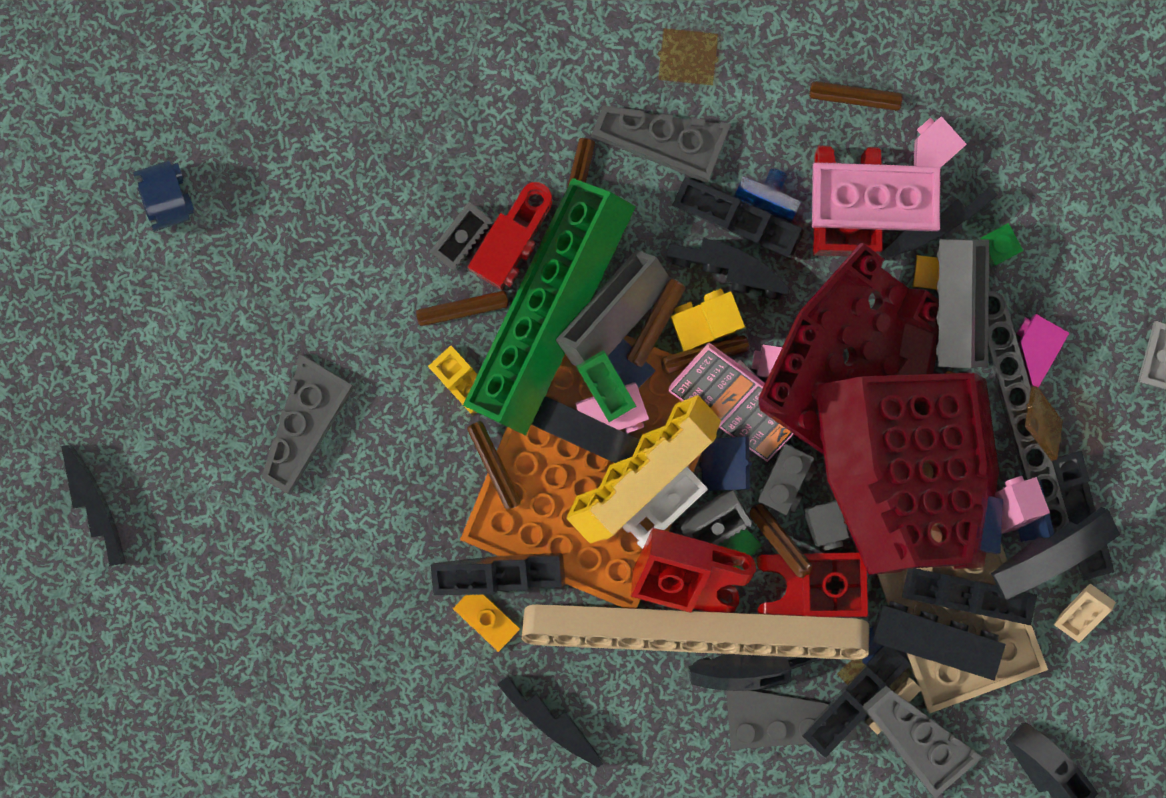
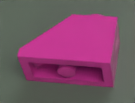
(1039, 346)

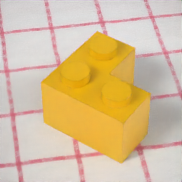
(706, 321)

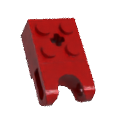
(511, 238)
(842, 240)
(690, 573)
(809, 594)

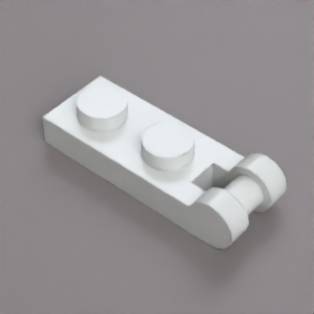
(667, 505)

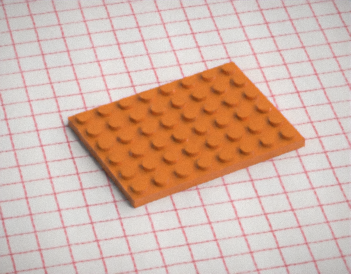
(549, 477)

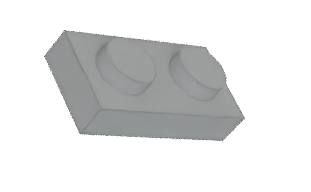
(1154, 363)

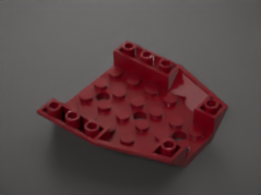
(883, 340)
(877, 457)

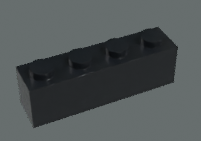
(938, 642)

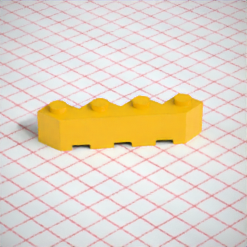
(640, 478)

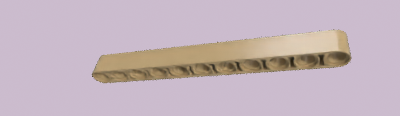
(696, 632)

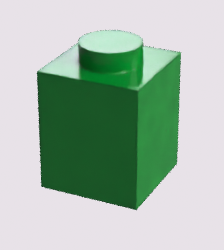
(1002, 245)

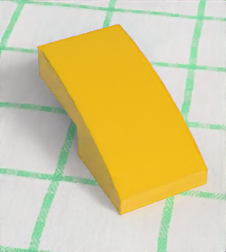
(454, 374)

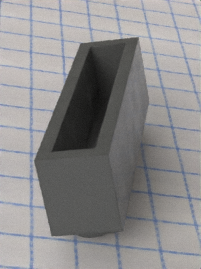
(963, 303)
(614, 308)

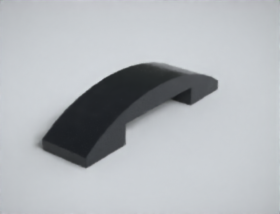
(584, 431)
(1079, 504)

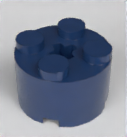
(163, 195)

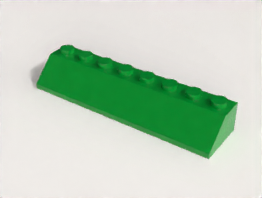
(548, 300)

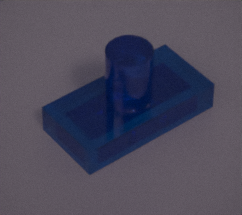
(768, 195)

